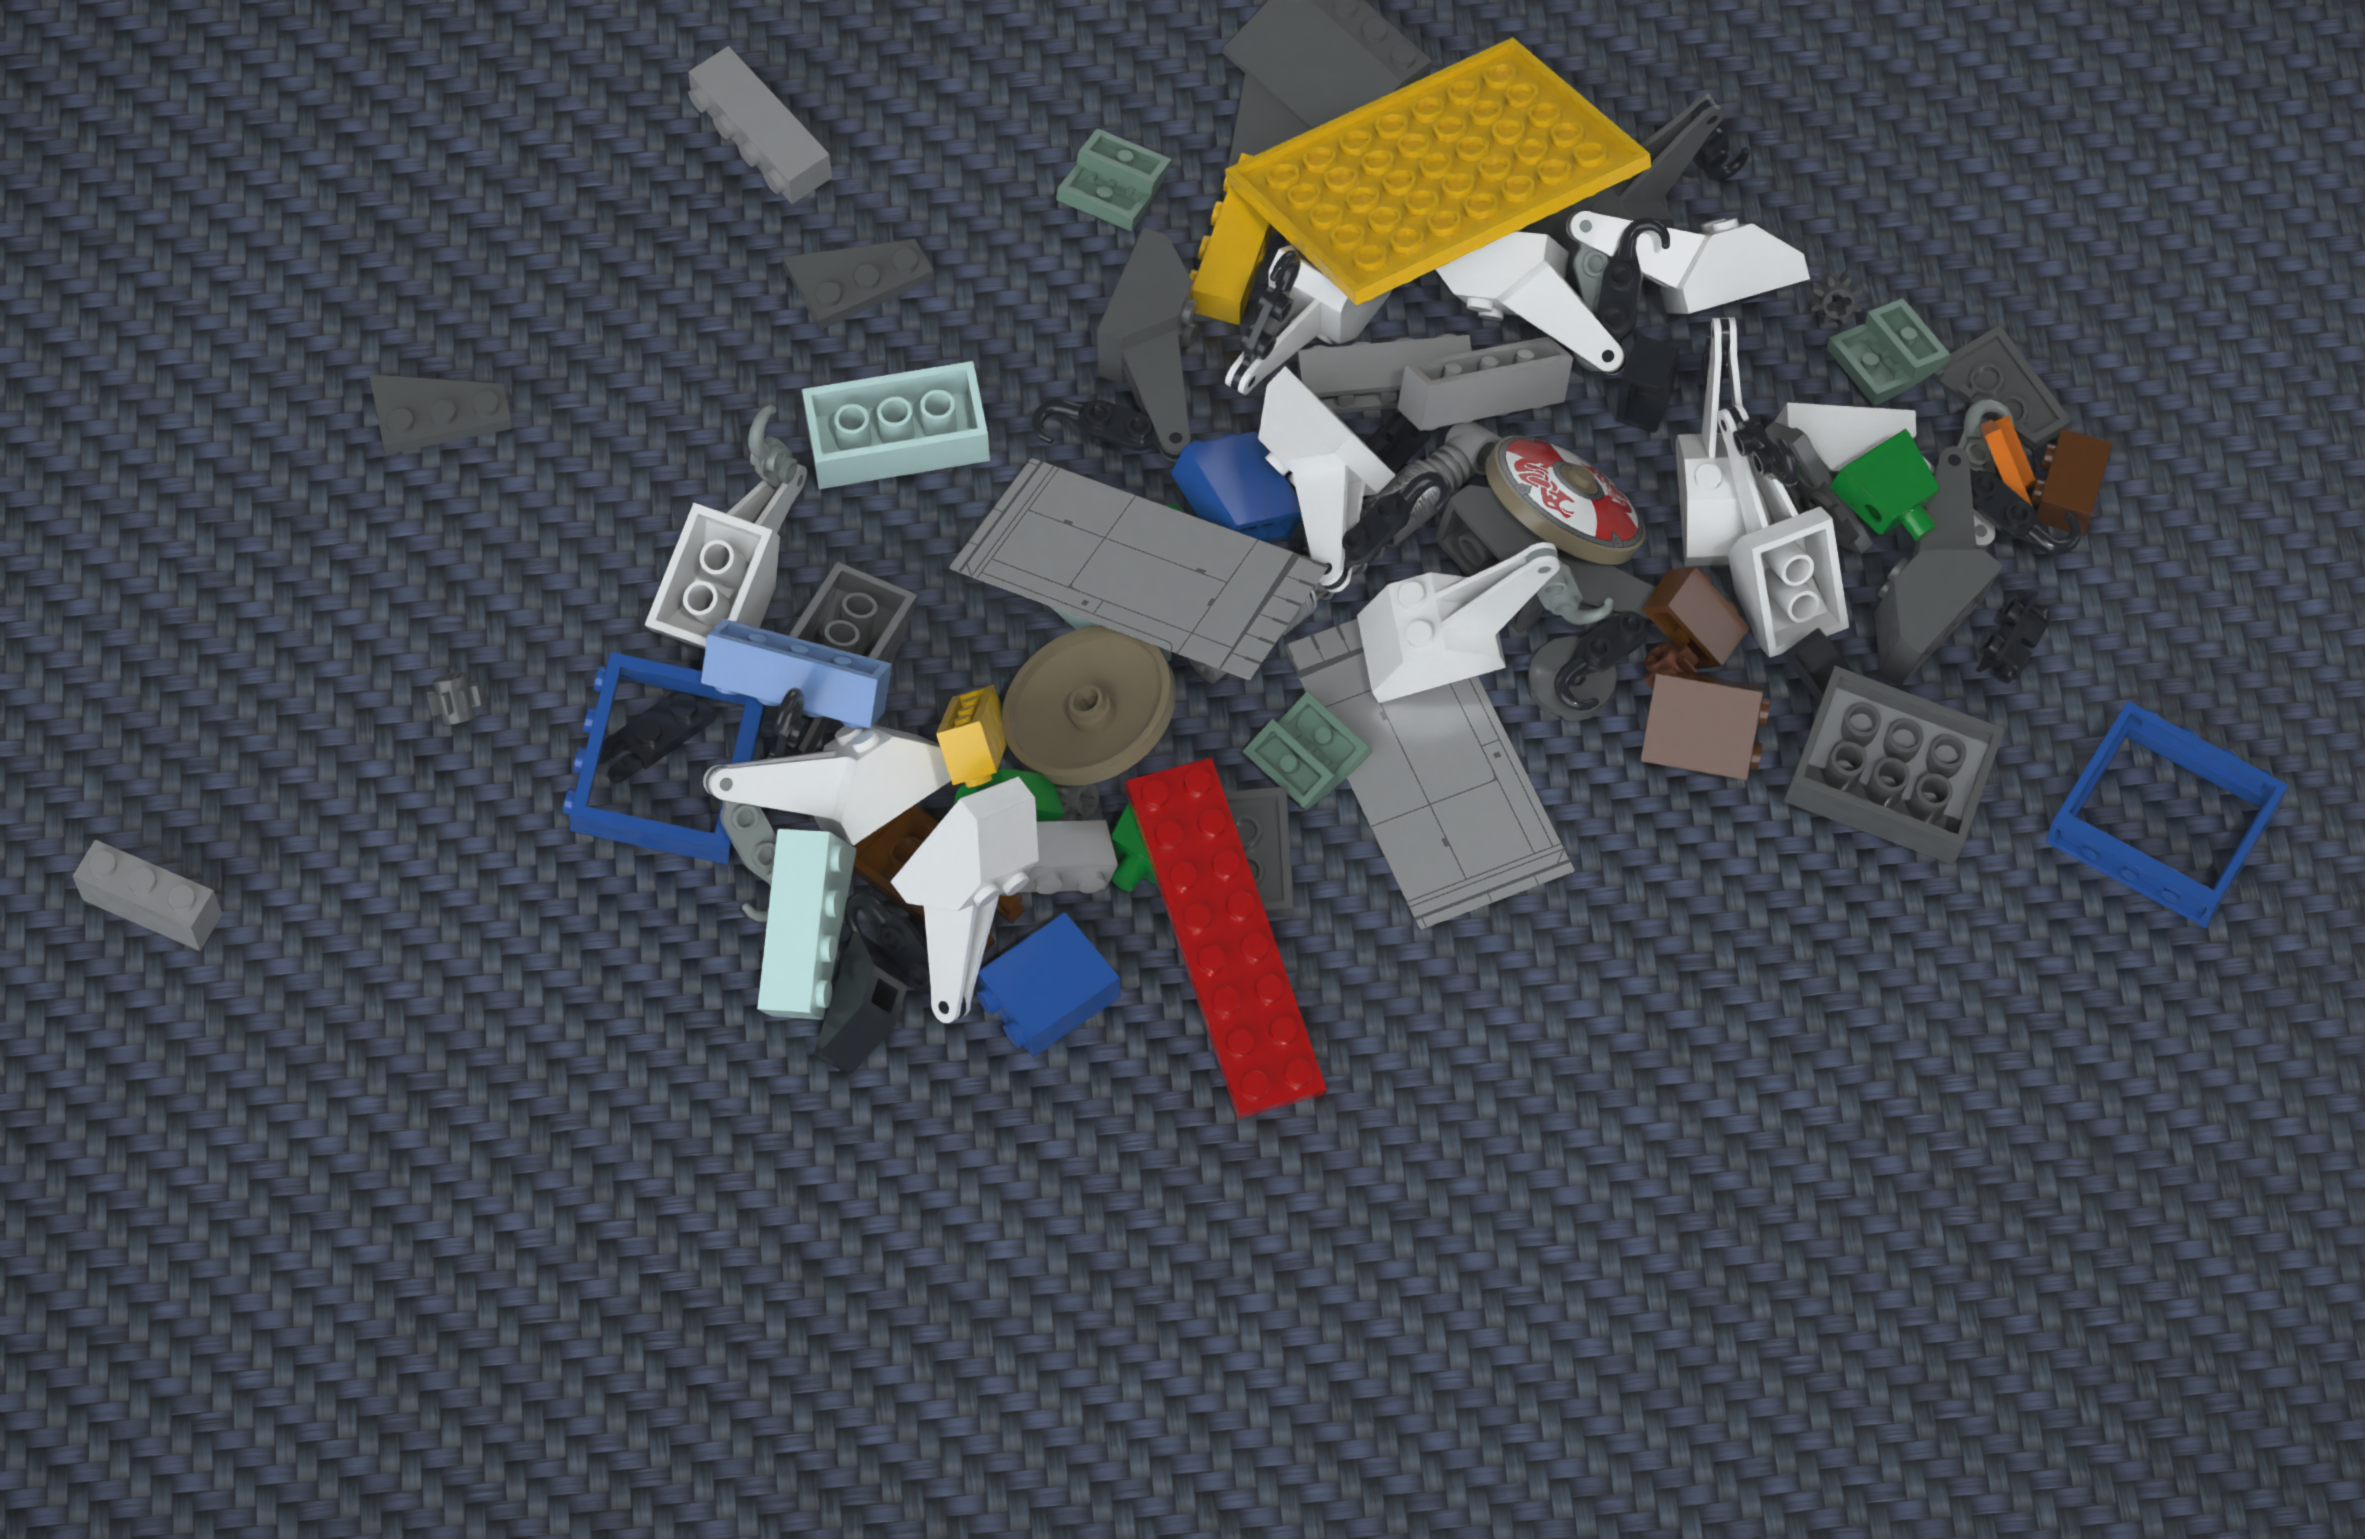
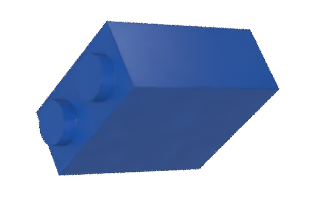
(1237, 487)
(1047, 985)

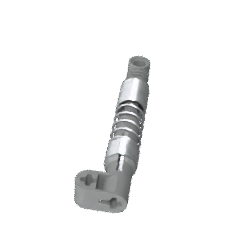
(1458, 459)

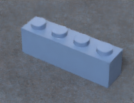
(771, 663)

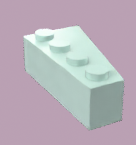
(804, 922)

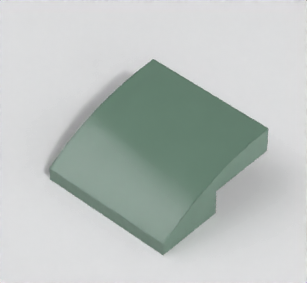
(1114, 179)
(1888, 351)
(1307, 751)

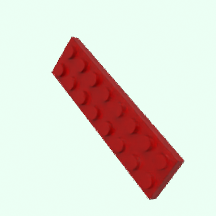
(1225, 938)

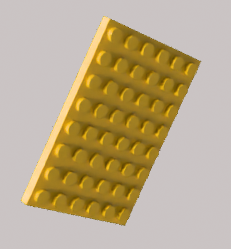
(1436, 170)

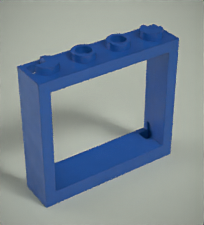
(637, 830)
(2133, 866)

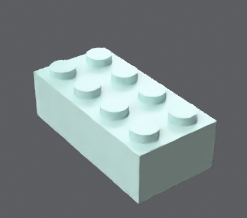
(896, 425)

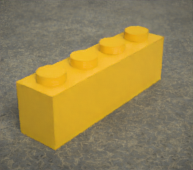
(1230, 257)
(972, 736)

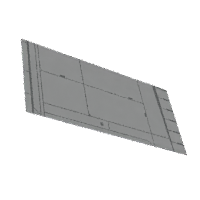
(1140, 568)
(1438, 784)

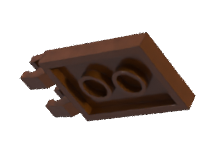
(892, 845)

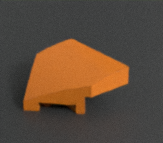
(2009, 456)

